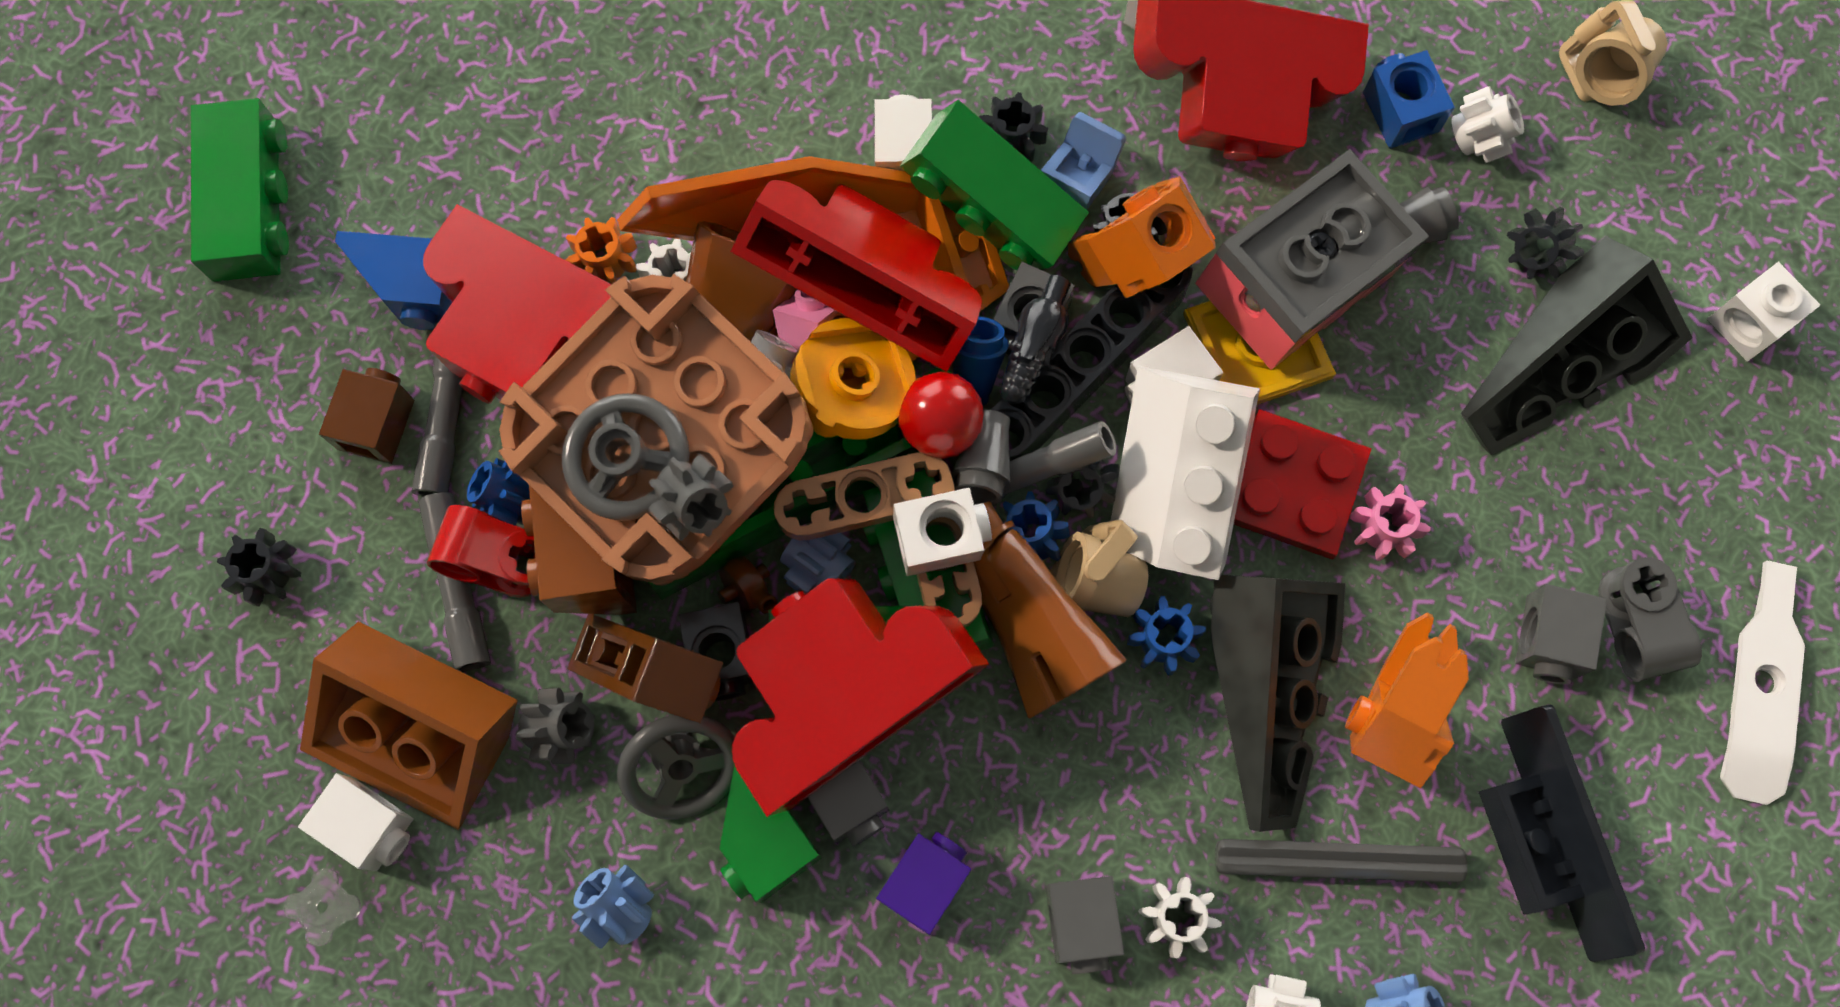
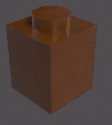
(367, 414)

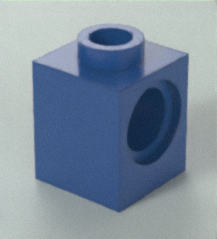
(1401, 118)

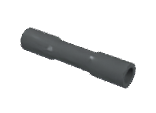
(437, 447)
(1062, 456)
(461, 618)

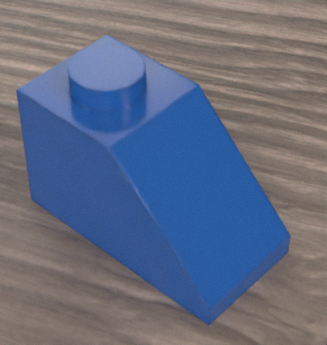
(397, 275)

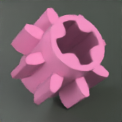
(1375, 528)

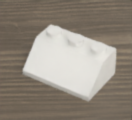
(1184, 469)

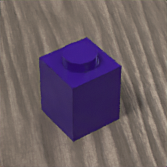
(925, 881)

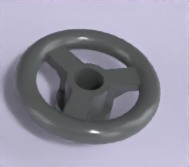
(604, 445)
(679, 760)

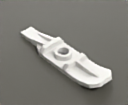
(1763, 723)

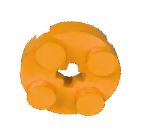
(845, 410)

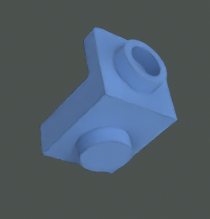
(1085, 158)

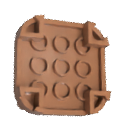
(678, 349)

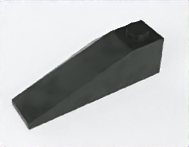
(1594, 324)
(1268, 663)

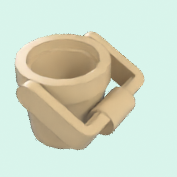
(1616, 62)
(1099, 570)

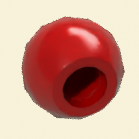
(941, 415)

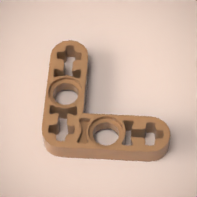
(890, 479)

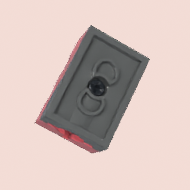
(1310, 258)

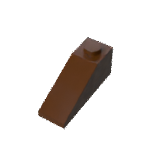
(646, 668)

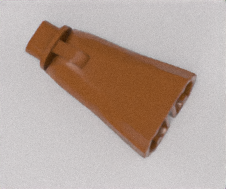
(732, 284)
(1040, 627)

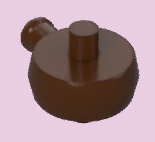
(746, 585)

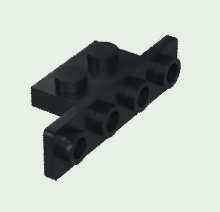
(1555, 839)

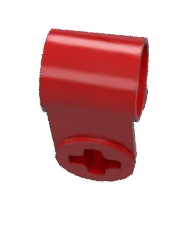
(481, 551)

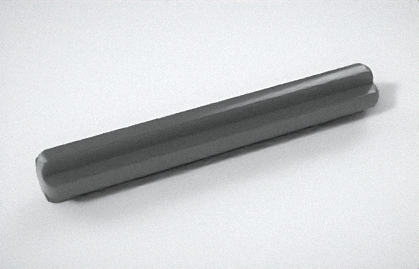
(1341, 860)

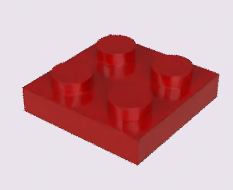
(1299, 484)

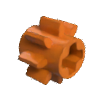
(601, 235)

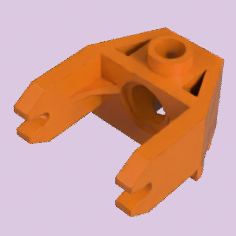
(1126, 249)
(1407, 710)

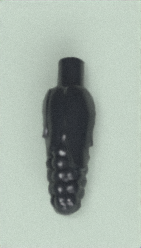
(1038, 334)

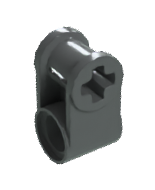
(1651, 625)

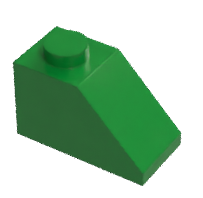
(761, 849)

